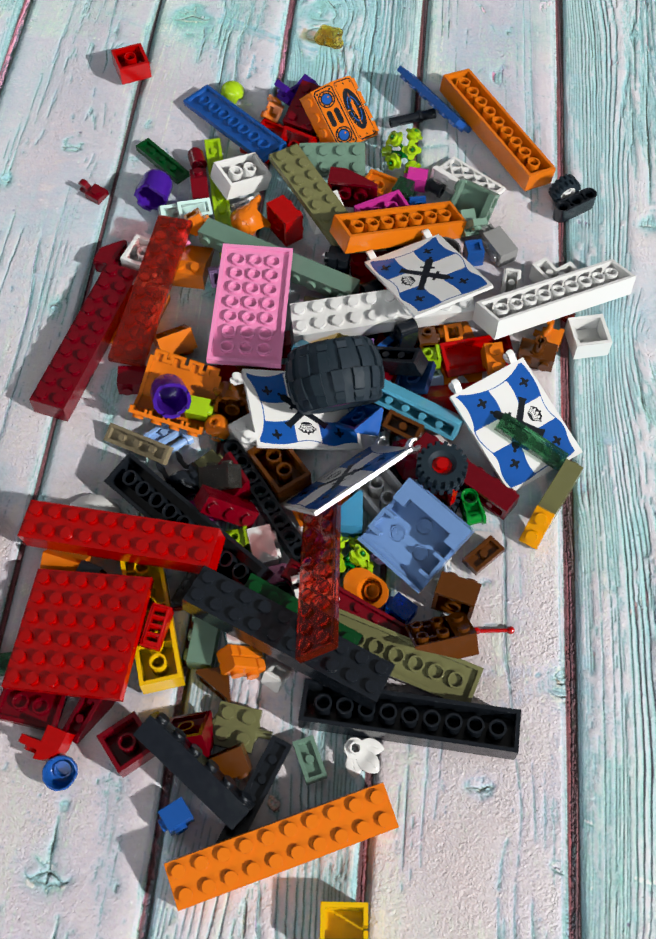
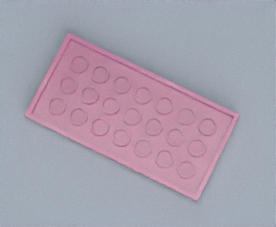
(250, 306)

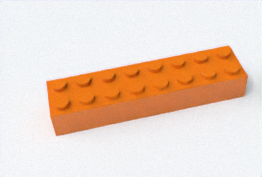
(395, 226)

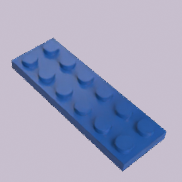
(434, 101)

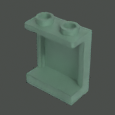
(472, 195)

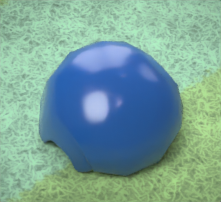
(59, 772)

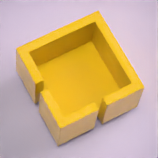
(343, 920)

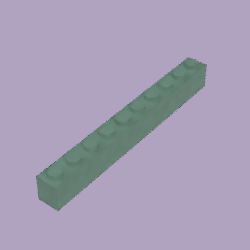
(303, 271)

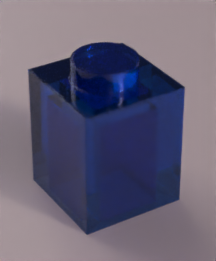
(401, 608)

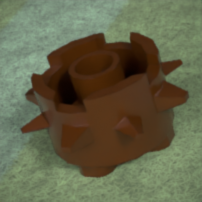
(230, 401)

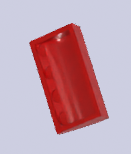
(464, 355)

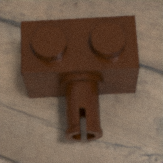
(538, 353)

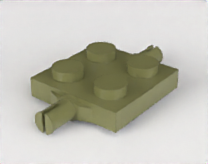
(236, 725)

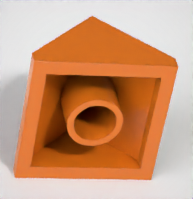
(62, 560)

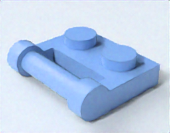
(165, 435)

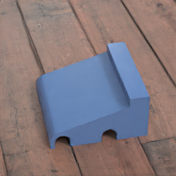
(415, 534)

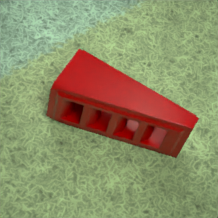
(163, 610)

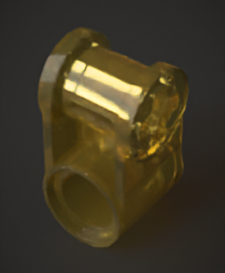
(328, 36)

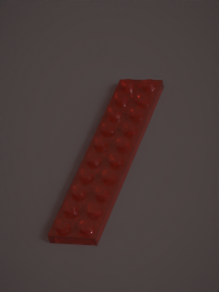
(150, 291)
(319, 584)

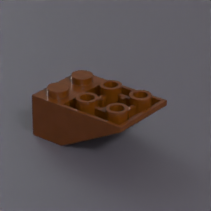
(445, 636)

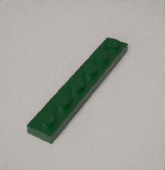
(290, 602)

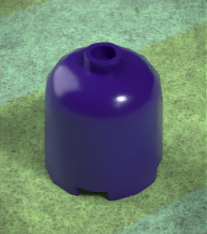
(153, 189)
(170, 396)

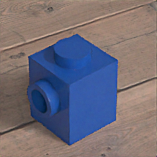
(175, 817)

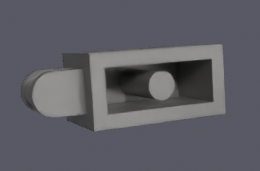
(498, 245)

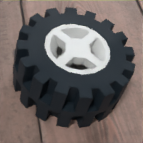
(564, 187)

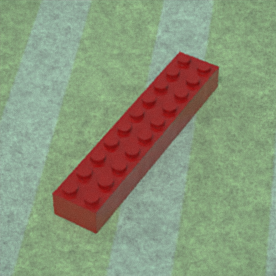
(121, 537)

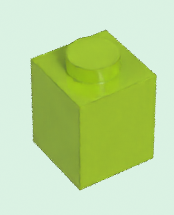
(199, 409)

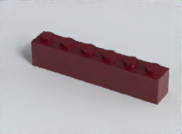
(491, 492)

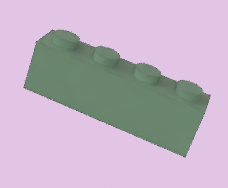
(202, 645)

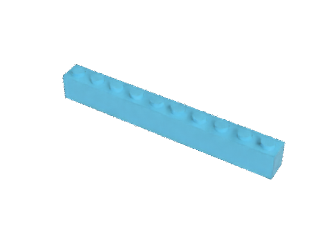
(416, 408)

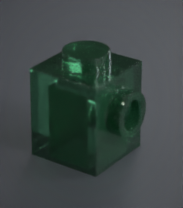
(405, 186)

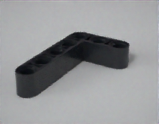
(404, 332)

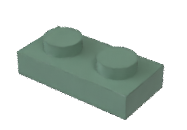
(309, 760)

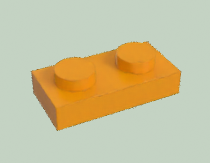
(537, 527)

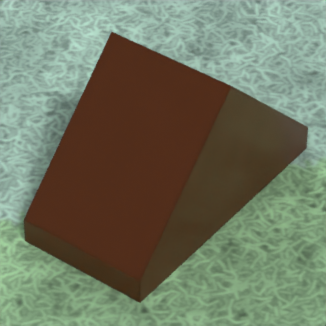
(216, 682)

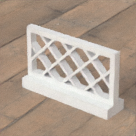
(441, 176)

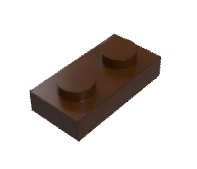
(483, 555)

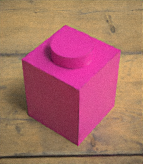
(419, 176)

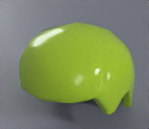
(232, 91)

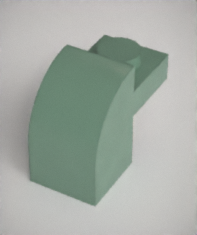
(473, 225)

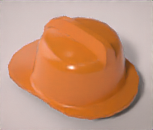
(366, 586)

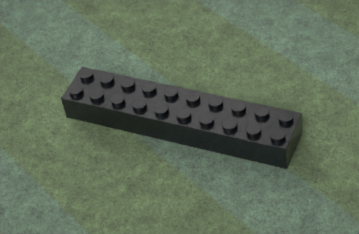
(159, 500)
(274, 630)
(414, 721)

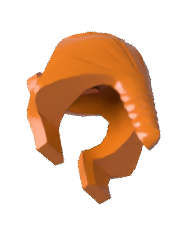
(248, 218)

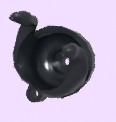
(184, 481)

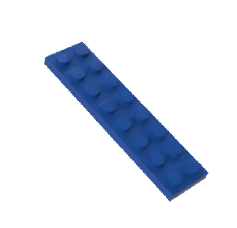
(234, 123)

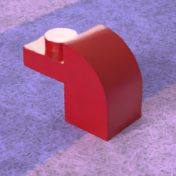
(53, 743)

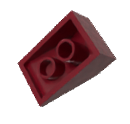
(351, 186)

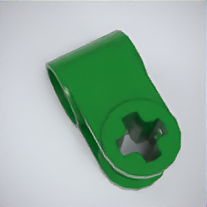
(472, 511)

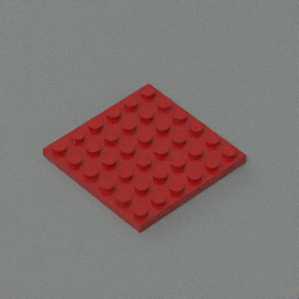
(79, 634)

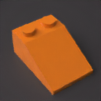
(193, 267)

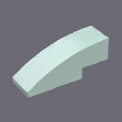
(183, 207)

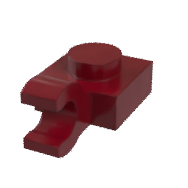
(93, 193)

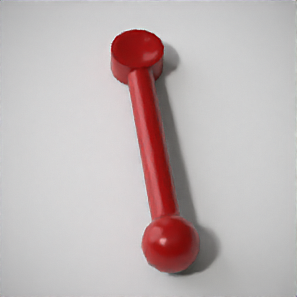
(510, 630)

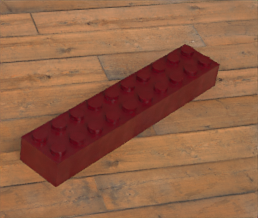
(84, 344)

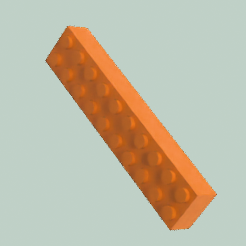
(497, 129)
(280, 845)

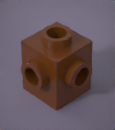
(427, 337)

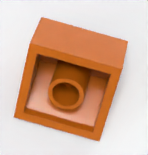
(176, 340)

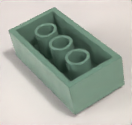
(339, 154)

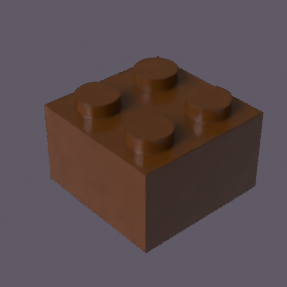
(455, 594)

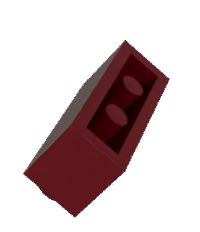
(225, 506)

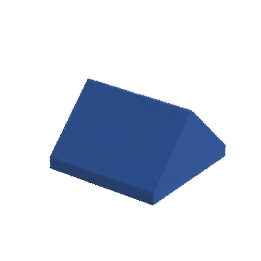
(362, 420)

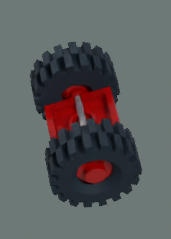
(442, 472)

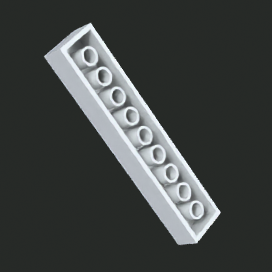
(552, 298)
(365, 315)

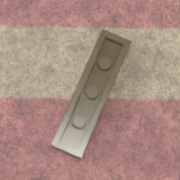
(138, 444)

